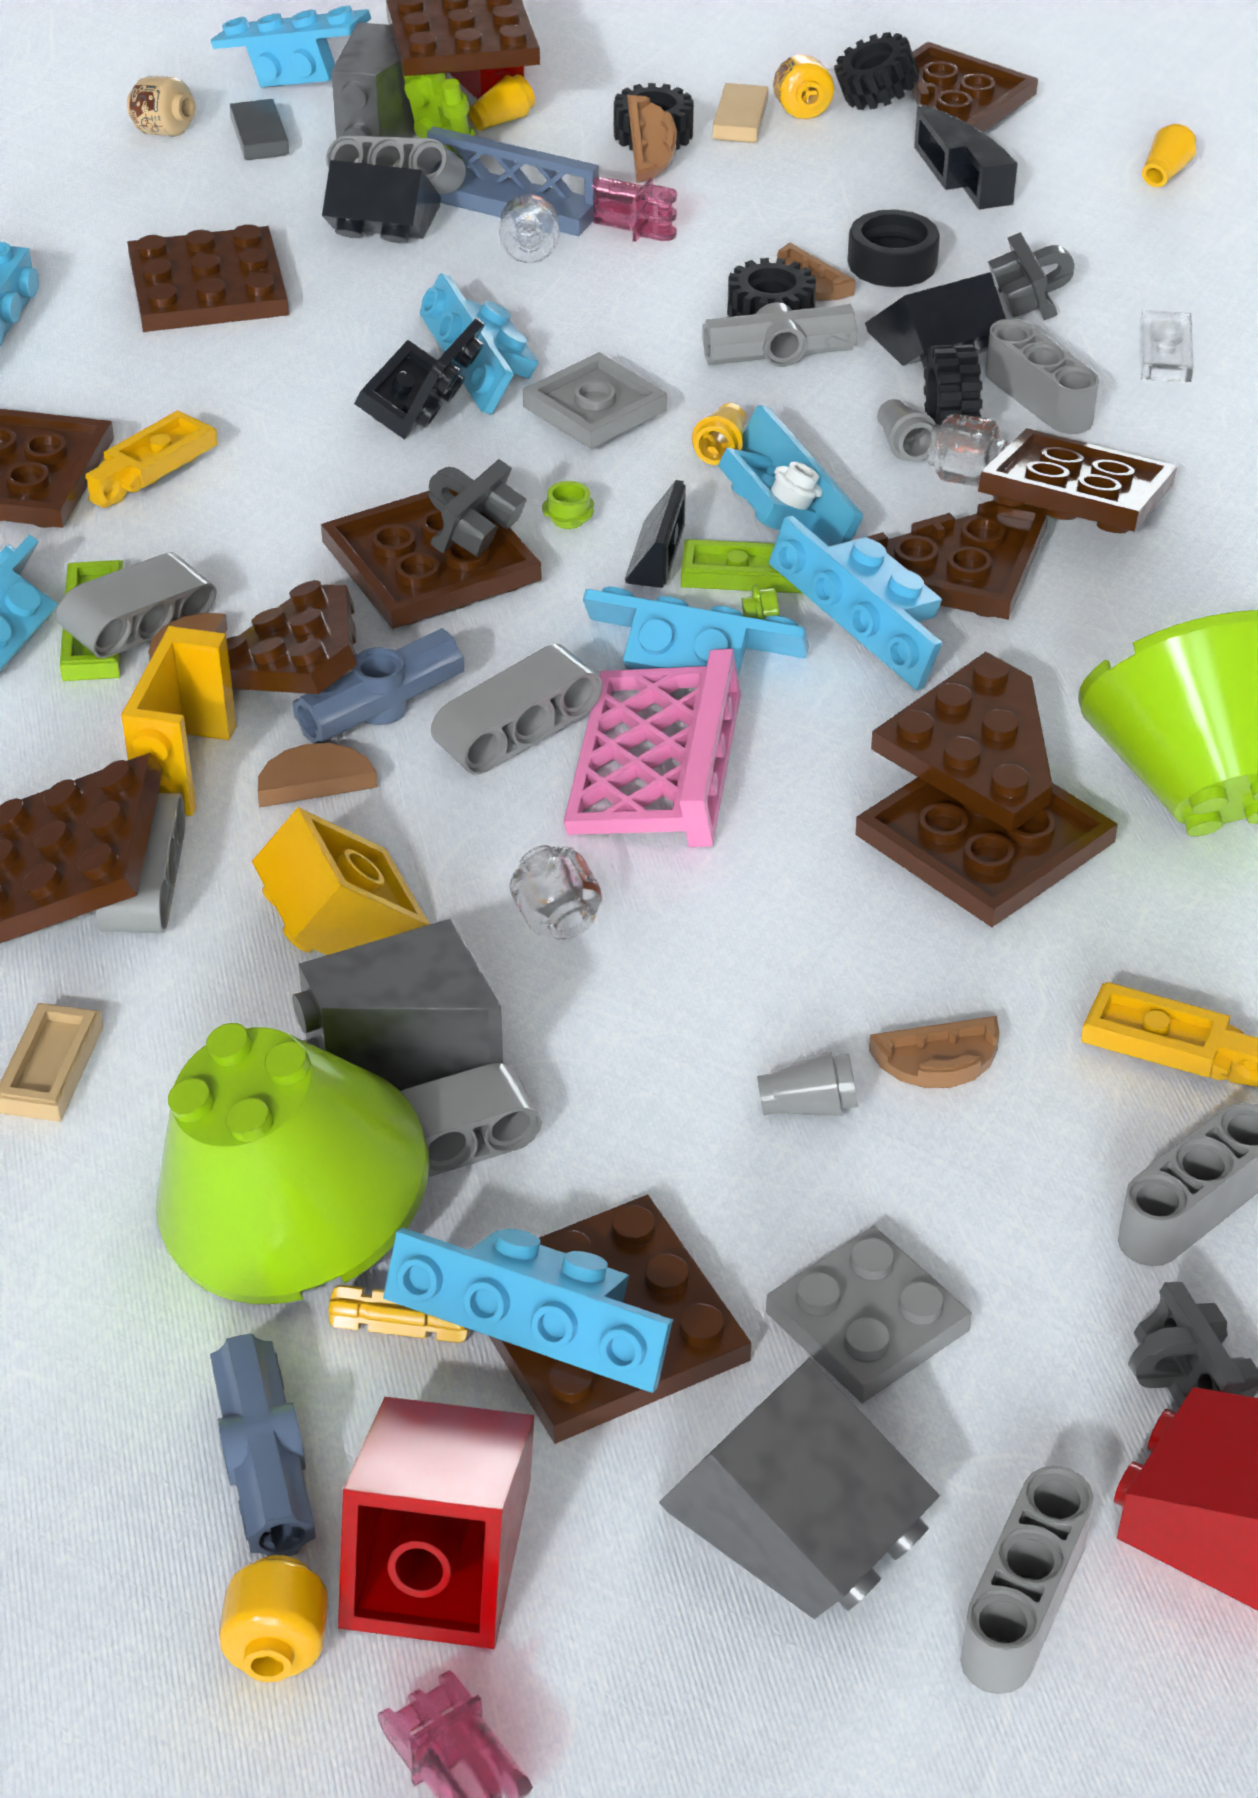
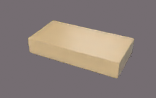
(740, 112)
(49, 1061)

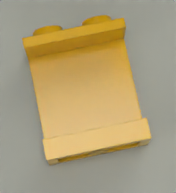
(178, 695)

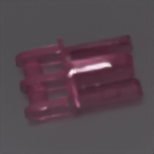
(632, 208)
(455, 1751)

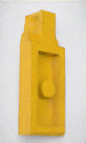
(148, 457)
(1171, 1034)

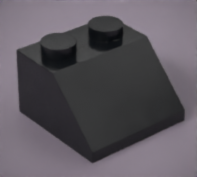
(379, 201)
(938, 317)

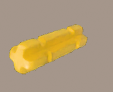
(351, 1308)

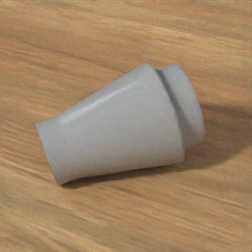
(905, 430)
(810, 1087)

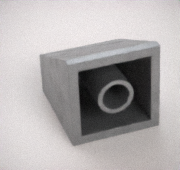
(371, 86)
(402, 1006)
(806, 1495)

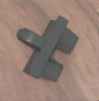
(1023, 279)
(466, 513)
(1188, 1328)

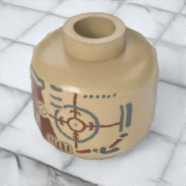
(161, 106)

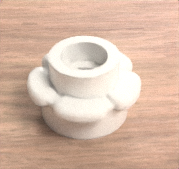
(796, 485)

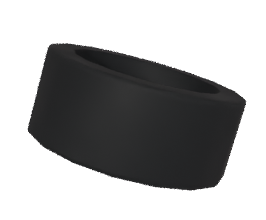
(893, 248)

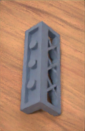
(491, 192)

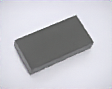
(259, 129)

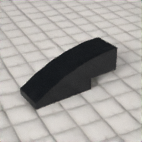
(965, 158)

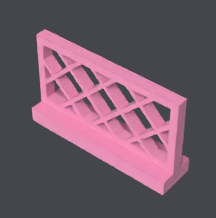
(700, 748)

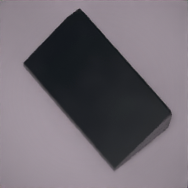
(659, 539)

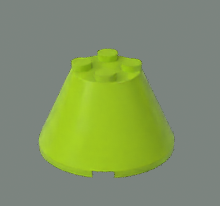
(1186, 717)
(284, 1166)

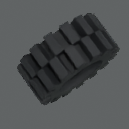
(877, 71)
(673, 101)
(769, 283)
(952, 382)

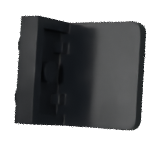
(413, 382)

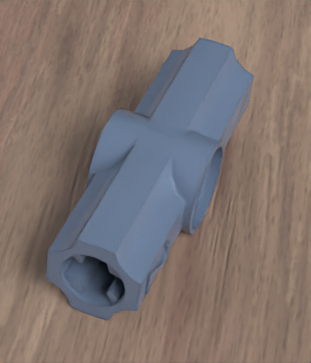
(379, 686)
(262, 1446)

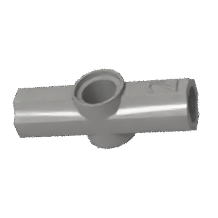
(757, 339)

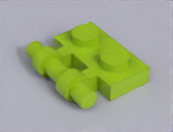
(437, 104)

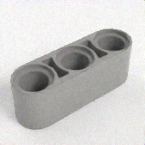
(412, 152)
(1041, 376)
(133, 604)
(516, 708)
(152, 905)
(474, 1116)
(1192, 1187)
(1021, 1607)

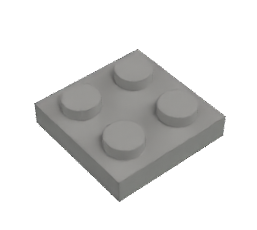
(595, 400)
(868, 1313)

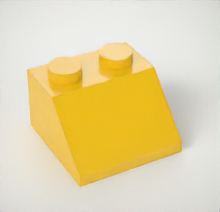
(333, 886)

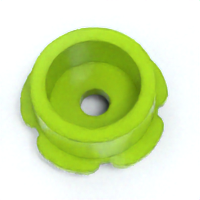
(568, 504)
(761, 603)

